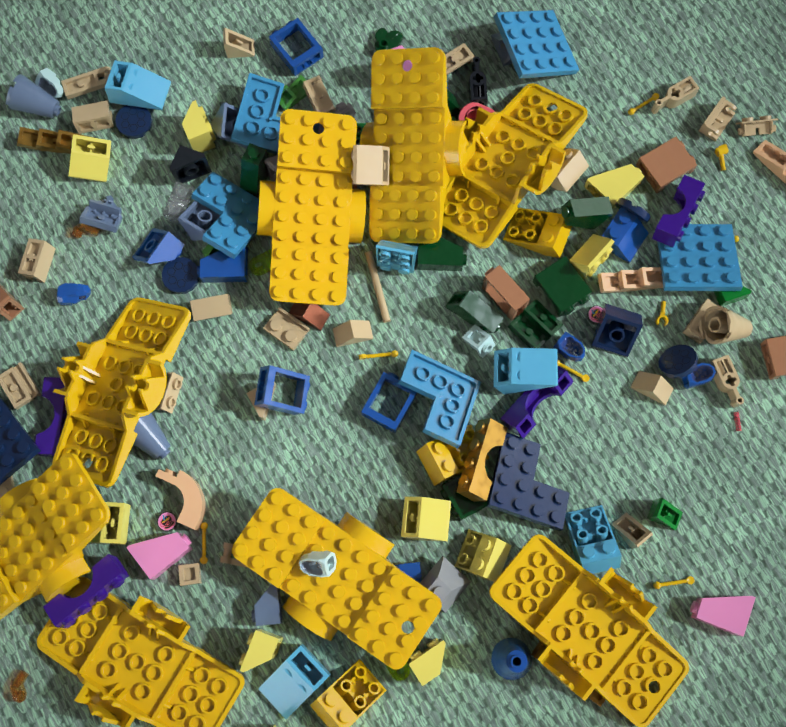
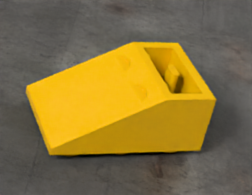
(538, 231)
(444, 460)
(348, 696)

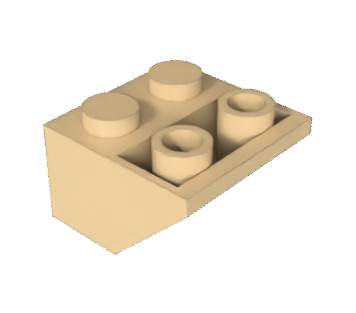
(370, 165)
(571, 169)

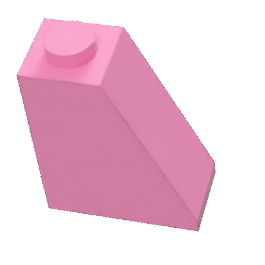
(160, 553)
(724, 612)

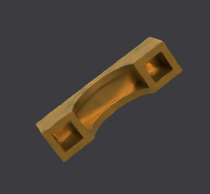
(474, 480)

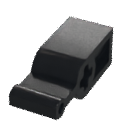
(478, 90)

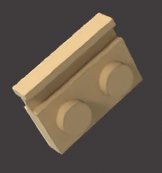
(286, 328)
(19, 386)

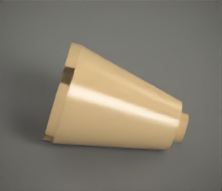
(723, 325)

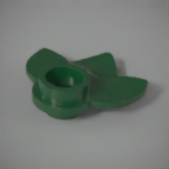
(387, 39)

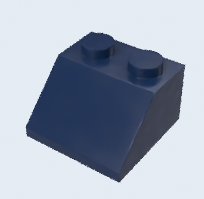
(617, 330)

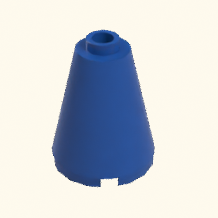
(503, 657)

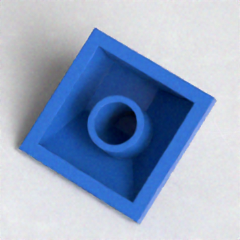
(158, 247)

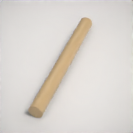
(377, 286)

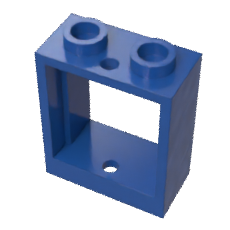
(304, 60)
(265, 390)
(379, 418)

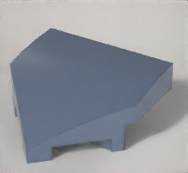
(102, 214)

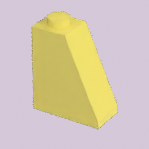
(615, 183)

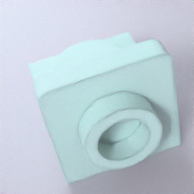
(479, 340)

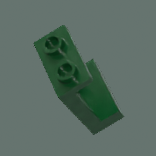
(563, 286)
(461, 506)

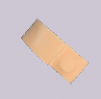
(194, 499)

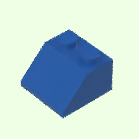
(627, 233)

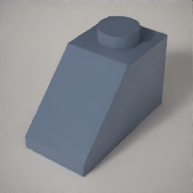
(268, 608)

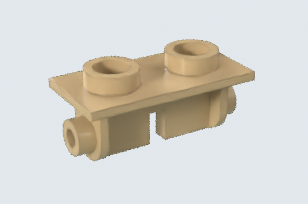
(764, 126)
(173, 386)

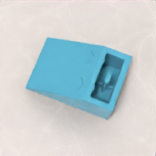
(136, 86)
(396, 256)
(525, 369)
(593, 539)
(294, 681)

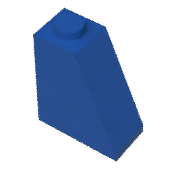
(222, 268)

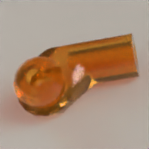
(82, 228)
(17, 687)

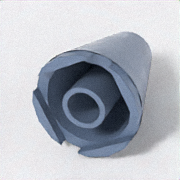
(31, 98)
(151, 438)

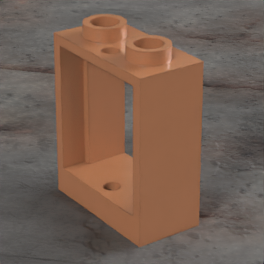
(505, 292)

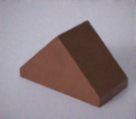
(310, 314)

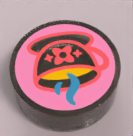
(593, 314)
(167, 521)

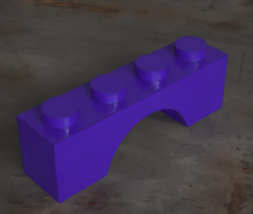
(670, 226)
(520, 415)
(48, 439)
(106, 576)

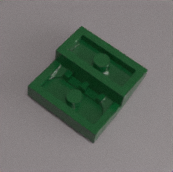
(535, 325)

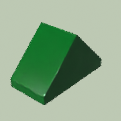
(728, 297)
(664, 513)

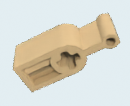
(677, 95)
(726, 372)

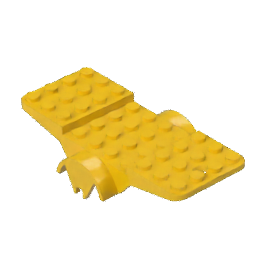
(422, 140)
(506, 159)
(312, 208)
(117, 384)
(45, 530)
(362, 596)
(591, 629)
(141, 665)

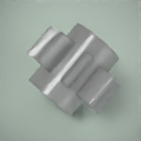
(345, 109)

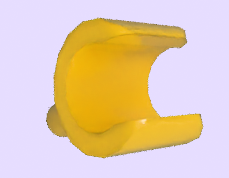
(720, 152)
(662, 314)

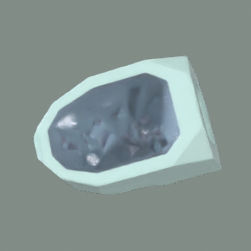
(49, 82)
(318, 563)

